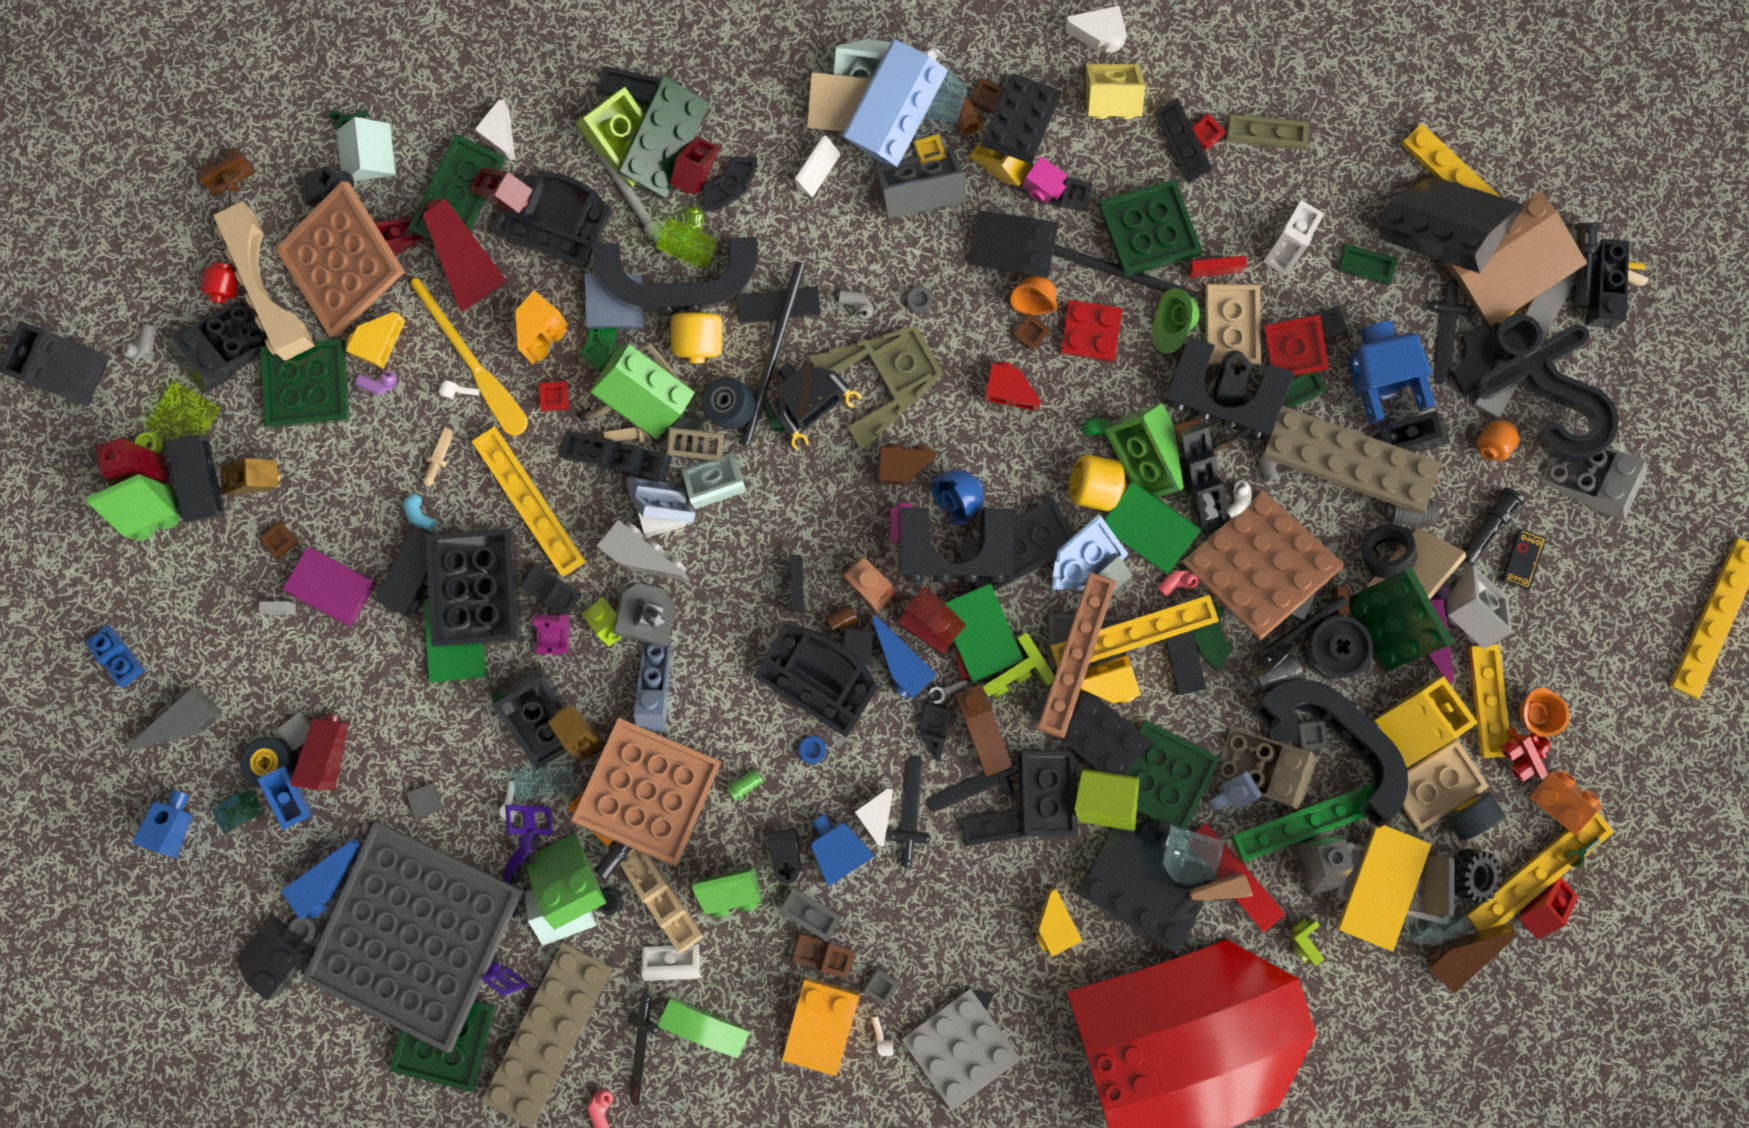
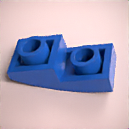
(115, 656)

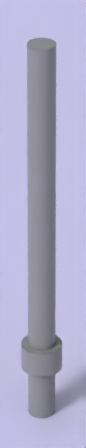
(651, 227)

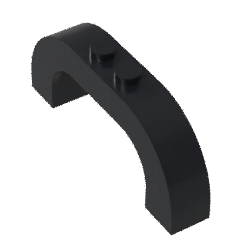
(676, 297)
(1356, 730)

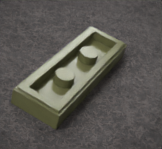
(1267, 132)

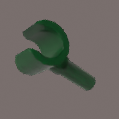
(346, 118)
(774, 420)
(1581, 852)

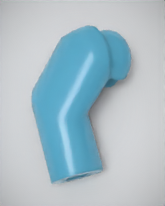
(414, 515)

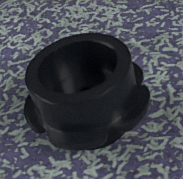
(617, 904)

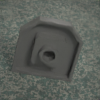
(644, 615)

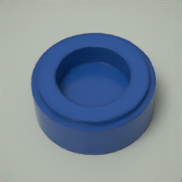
(812, 749)

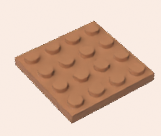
(339, 259)
(1262, 565)
(646, 792)

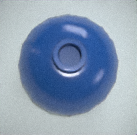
(959, 493)

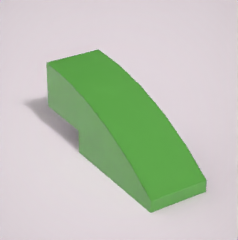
(703, 1027)

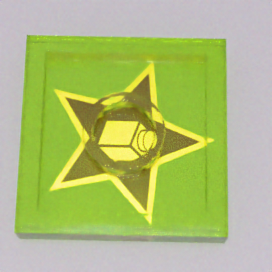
(182, 413)

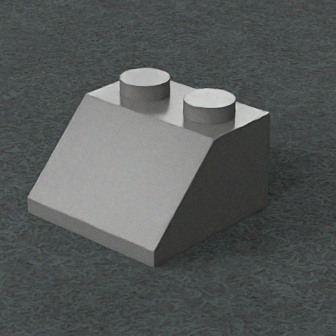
(1479, 608)

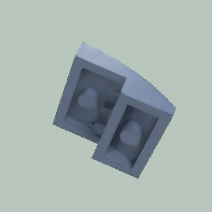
(605, 312)
(660, 500)

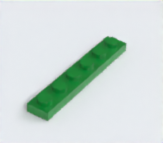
(1300, 825)

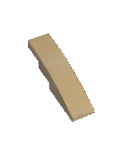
(661, 900)

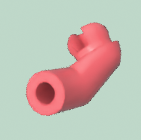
(1179, 579)
(598, 1107)

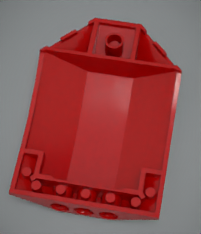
(1194, 1039)

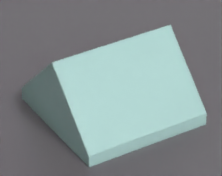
(366, 149)
(713, 480)
(542, 928)

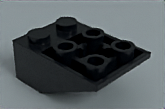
(218, 345)
(53, 363)

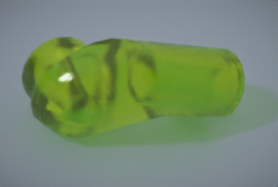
(695, 218)

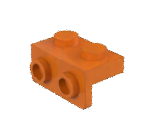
(1566, 801)

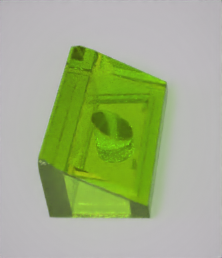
(686, 243)

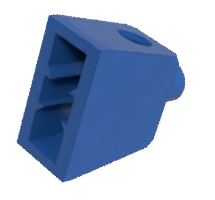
(165, 826)
(838, 849)

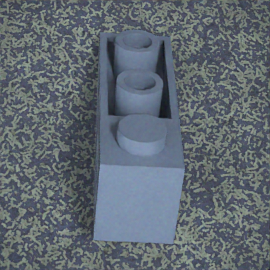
(653, 687)

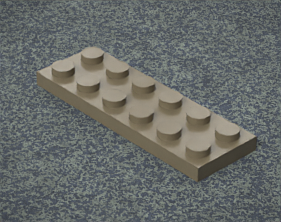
(1352, 460)
(547, 1035)

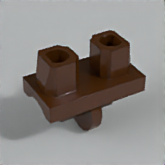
(226, 173)

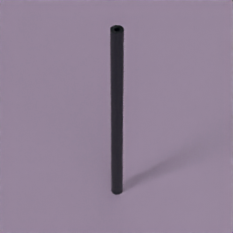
(1116, 270)
(773, 351)

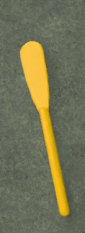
(496, 396)

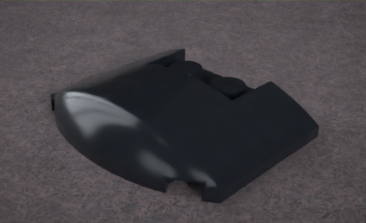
(558, 220)
(818, 676)

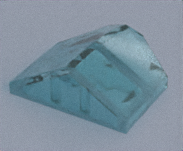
(948, 99)
(1191, 856)

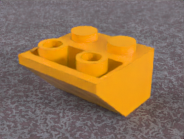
(538, 327)

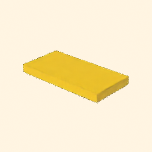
(1384, 887)

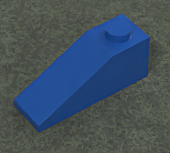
(904, 665)
(319, 884)

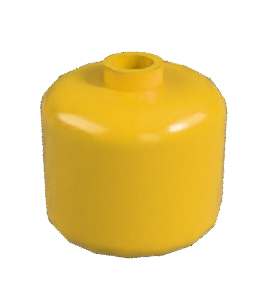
(696, 336)
(1097, 482)

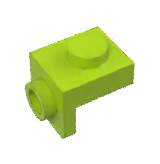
(602, 620)
(1304, 947)

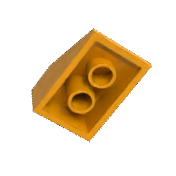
(821, 1026)

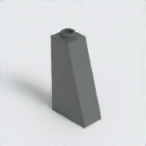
(1323, 863)

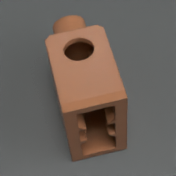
(869, 584)

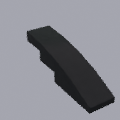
(615, 456)
(1203, 477)

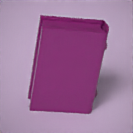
(329, 586)

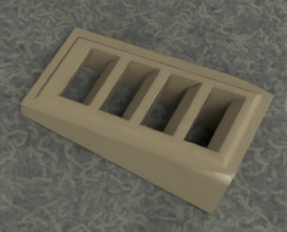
(718, 444)

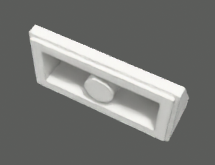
(817, 166)
(668, 964)

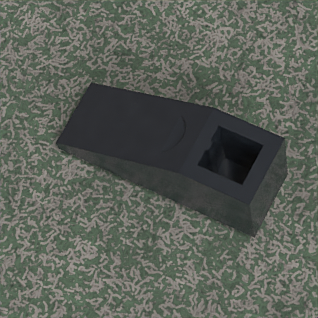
(1610, 285)

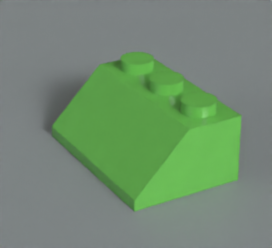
(641, 391)

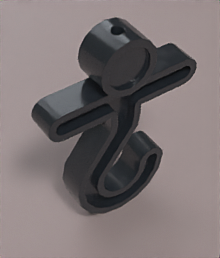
(1532, 366)

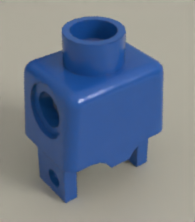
(1387, 365)

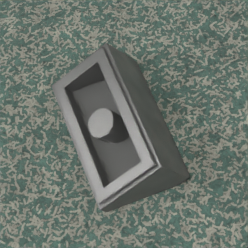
(1438, 886)

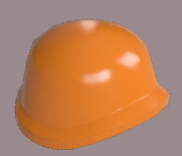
(1034, 296)
(1544, 713)

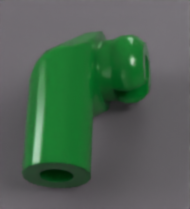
(1096, 426)

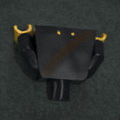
(808, 396)

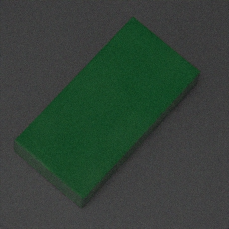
(1367, 264)
(1303, 389)

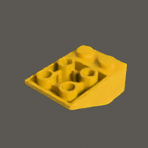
(1426, 720)

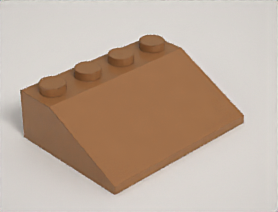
(1524, 265)

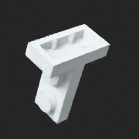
(1294, 238)

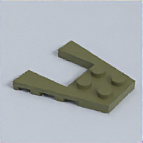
(904, 366)

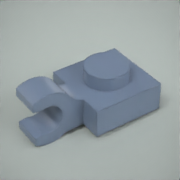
(1238, 791)

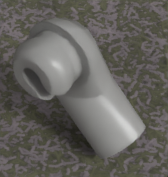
(859, 301)
(143, 346)
(1268, 470)

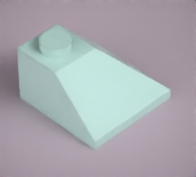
(859, 57)

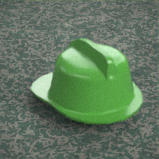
(1173, 320)

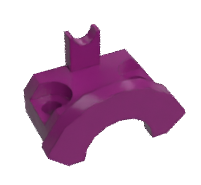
(552, 633)

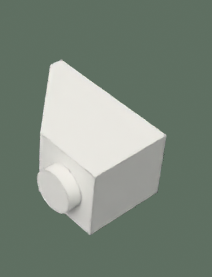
(1098, 29)

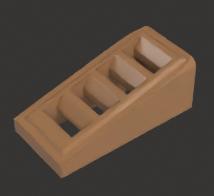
(1229, 887)

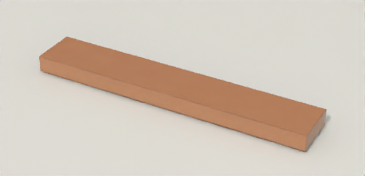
(1076, 655)

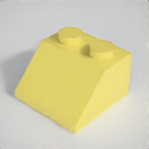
(1114, 90)

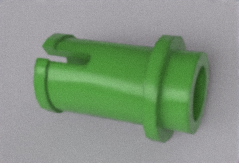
(744, 784)

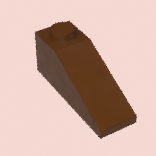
(983, 730)
(1465, 956)

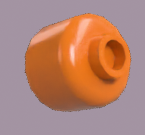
(1498, 440)

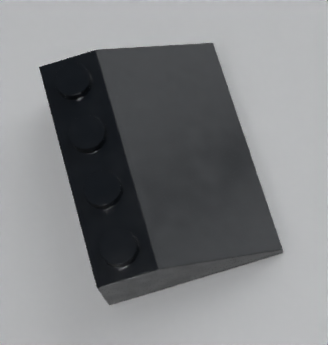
(1448, 221)
(473, 588)
(1138, 890)

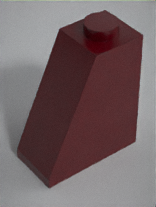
(321, 754)

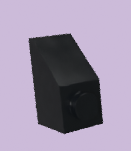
(1418, 432)

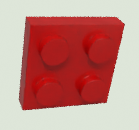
(1091, 331)
(1297, 345)

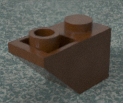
(902, 465)

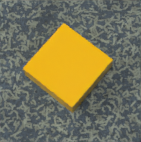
(929, 145)

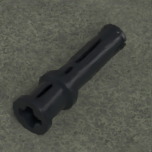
(1589, 249)
(1498, 515)

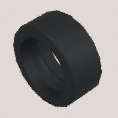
(1387, 533)

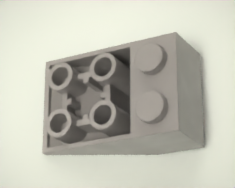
(1602, 483)
(629, 550)

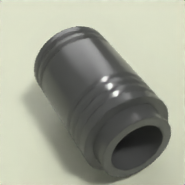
(1400, 515)
(1286, 671)

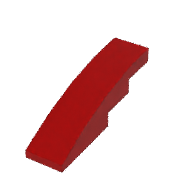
(1260, 906)

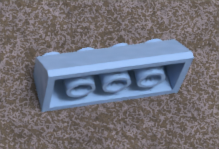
(894, 103)

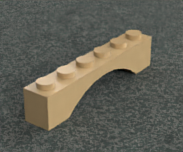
(243, 237)

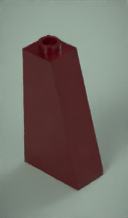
(465, 262)
(125, 459)

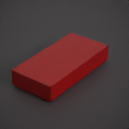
(1217, 266)

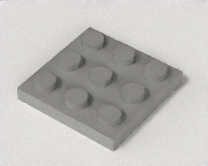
(961, 1049)

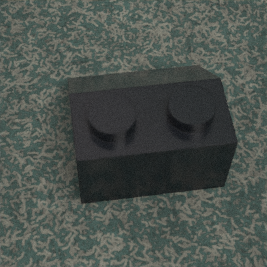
(273, 958)

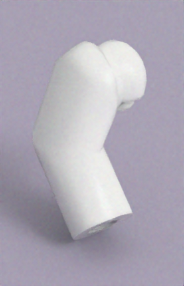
(1242, 499)

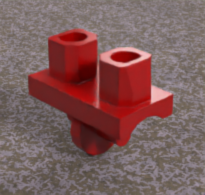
(1529, 750)

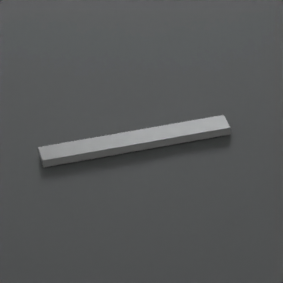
(1544, 310)

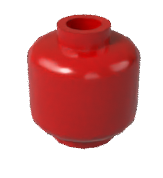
(219, 282)

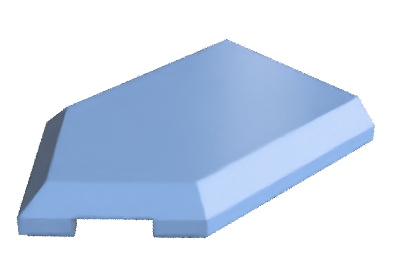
(1084, 554)

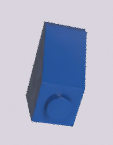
(285, 800)

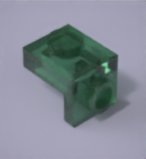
(237, 811)

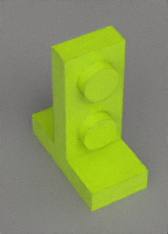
(1022, 670)

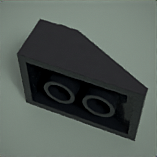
(1013, 243)
(526, 708)

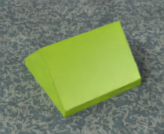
(1107, 799)

